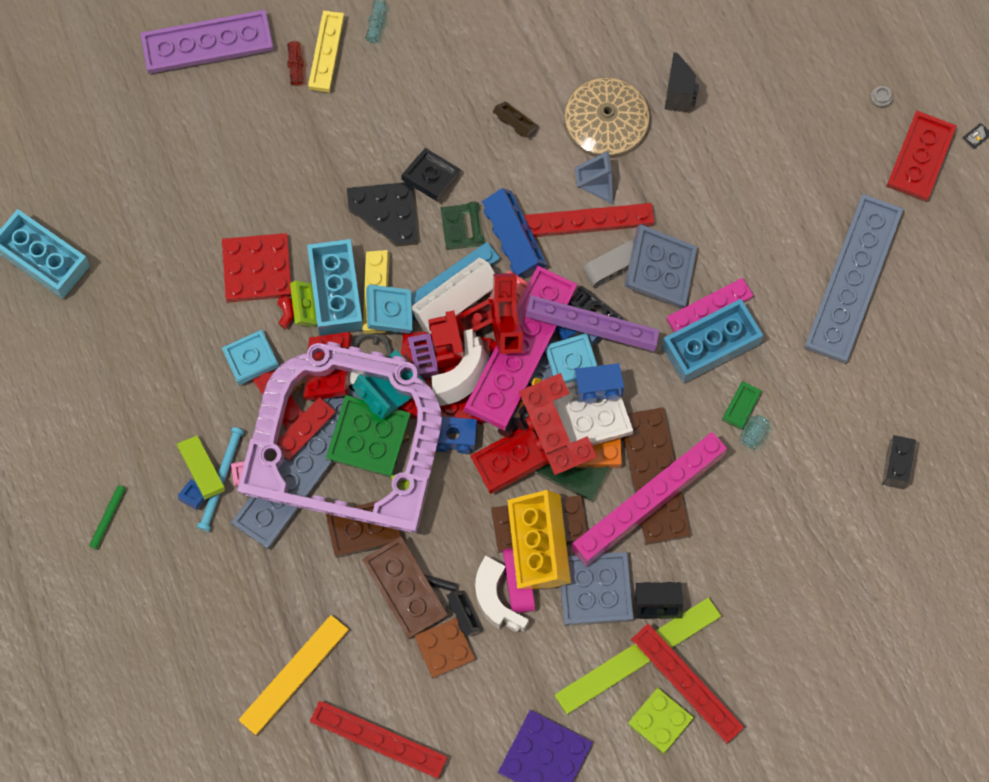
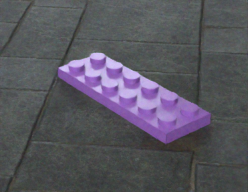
(206, 41)

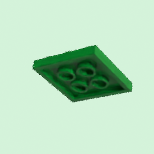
(365, 439)

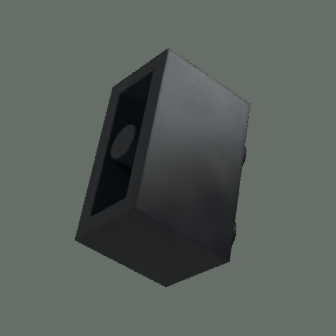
(898, 462)
(658, 600)

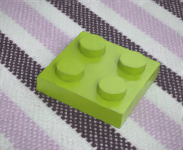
(660, 721)

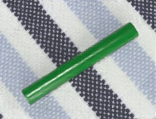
(104, 523)

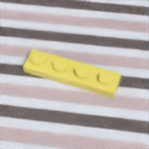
(326, 51)
(375, 274)

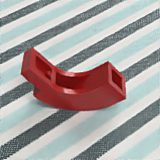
(504, 314)

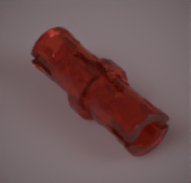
(295, 63)

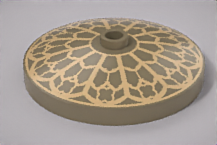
(606, 117)

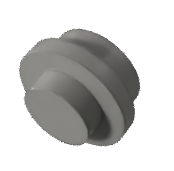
(881, 96)

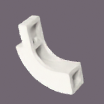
(461, 381)
(494, 611)

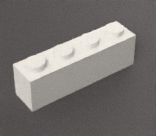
(456, 293)

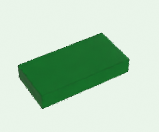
(741, 405)

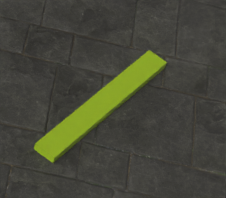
(633, 659)

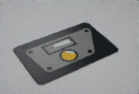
(977, 136)

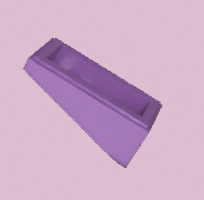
(426, 372)

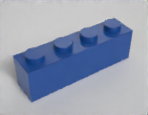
(513, 233)

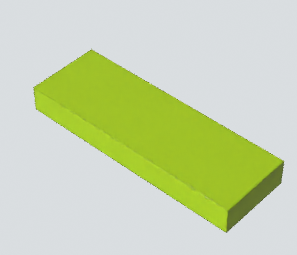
(200, 467)

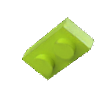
(303, 303)

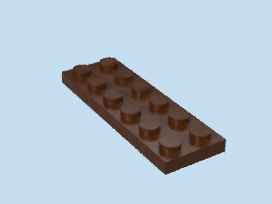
(648, 455)

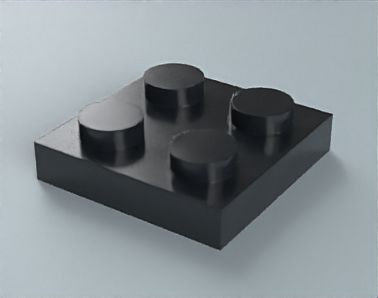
(430, 174)

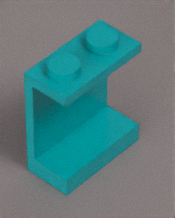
(379, 392)

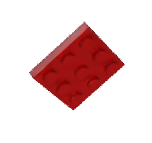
(256, 267)

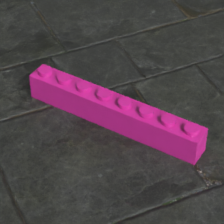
(649, 499)

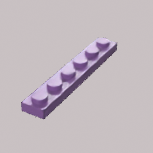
(592, 323)

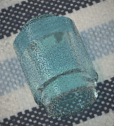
(754, 431)

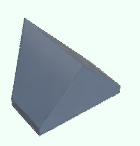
(596, 177)

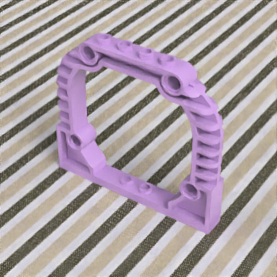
(397, 510)

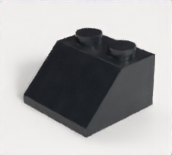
(682, 88)

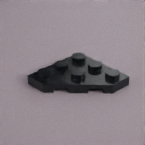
(386, 210)

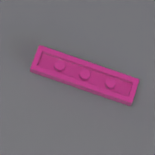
(710, 304)

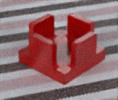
(446, 340)

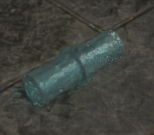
(376, 21)

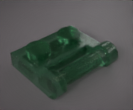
(454, 226)

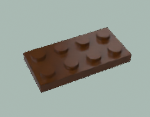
(572, 516)
(404, 587)

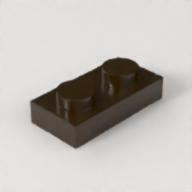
(513, 117)

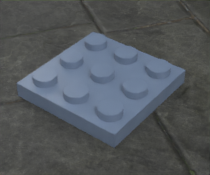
(660, 266)
(597, 591)

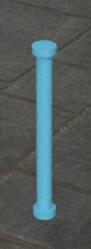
(223, 471)

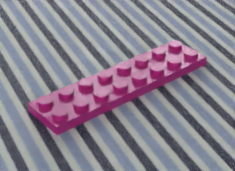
(506, 374)

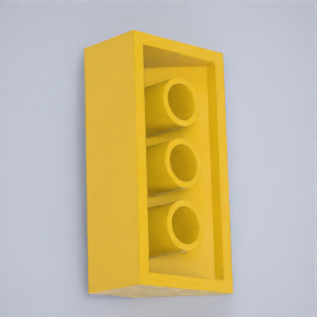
(539, 540)

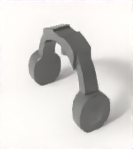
(376, 337)

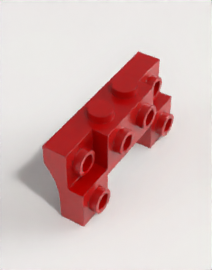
(549, 427)

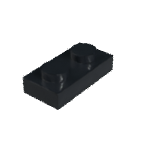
(464, 612)

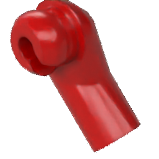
(288, 314)

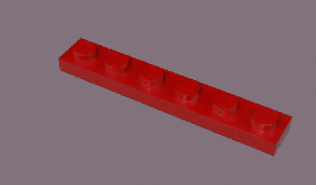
(590, 220)
(687, 683)
(378, 740)

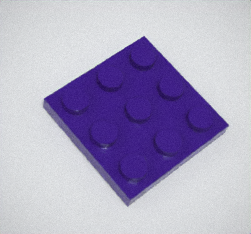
(544, 752)

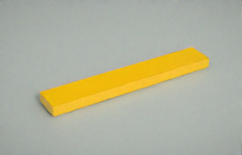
(293, 675)

